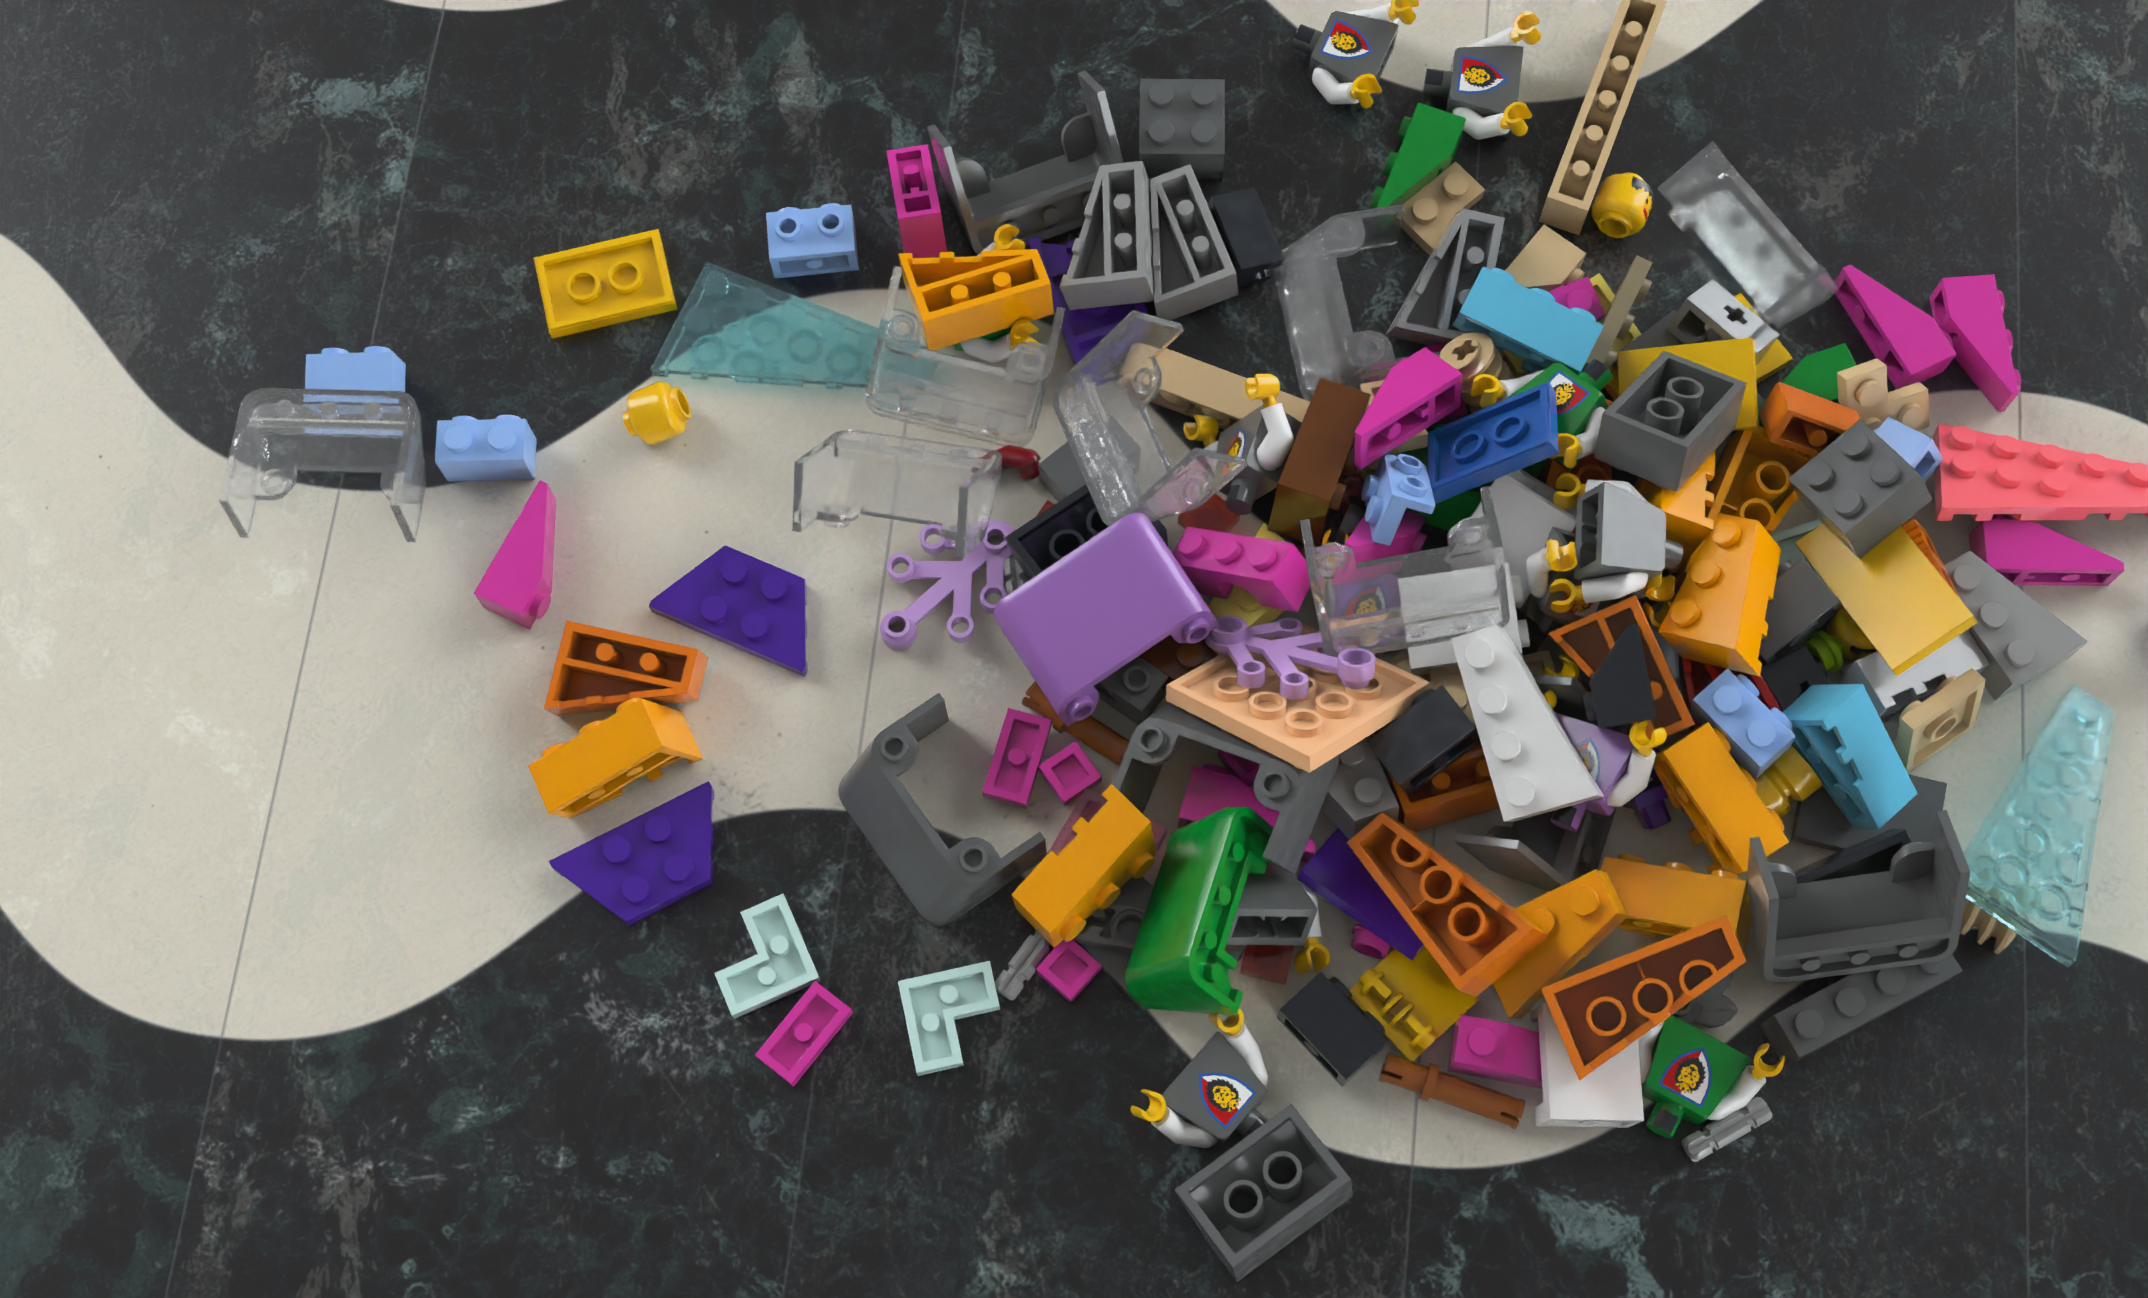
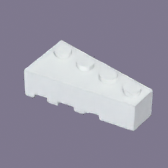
(1520, 734)

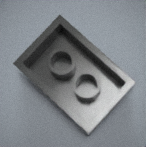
(1669, 421)

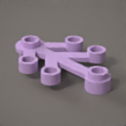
(951, 577)
(1235, 640)

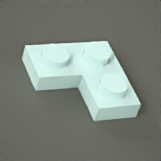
(780, 962)
(934, 1004)

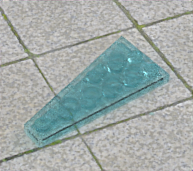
(763, 337)
(2040, 835)

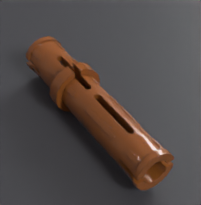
(1089, 730)
(1451, 1090)

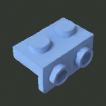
(1396, 485)

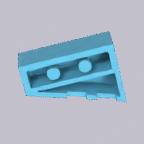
(1528, 322)
(1850, 753)

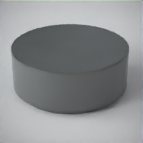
(1349, 523)

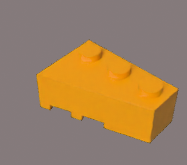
(975, 294)
(1684, 508)
(1725, 597)
(611, 755)
(1717, 798)
(1087, 870)
(1677, 898)
(1576, 920)

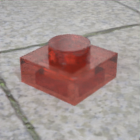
(1210, 516)
(1267, 962)

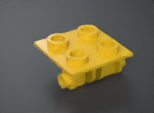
(1411, 1000)

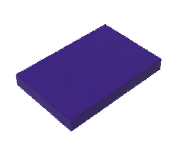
(1348, 885)

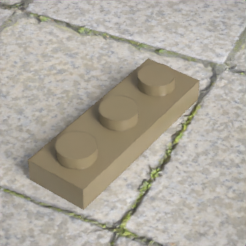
(1617, 319)

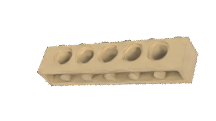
(1601, 114)

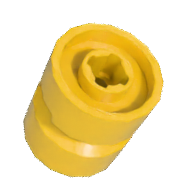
(1786, 780)

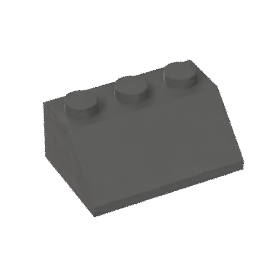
(1265, 1192)

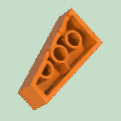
(1451, 912)
(1630, 995)

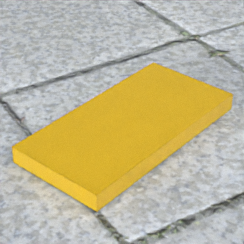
(1890, 595)

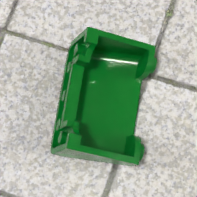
(1190, 913)

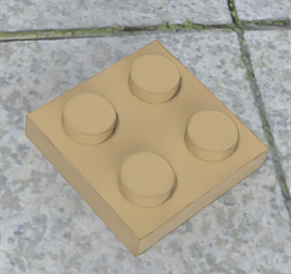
(1940, 719)

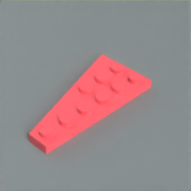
(2031, 480)

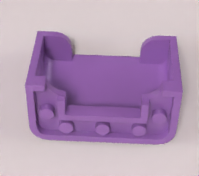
(1101, 613)

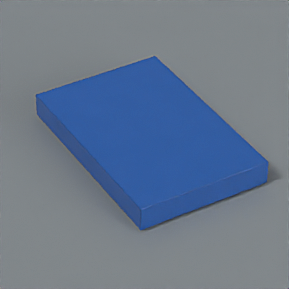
(1493, 442)

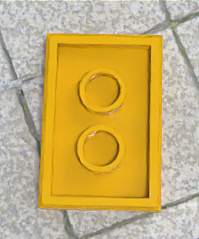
(605, 283)
(1728, 357)

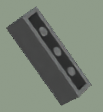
(1850, 1005)

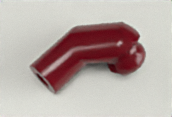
(1020, 458)

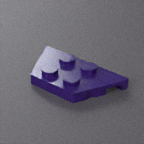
(1080, 327)
(742, 606)
(647, 858)

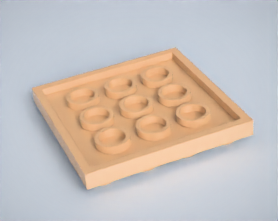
(1300, 730)

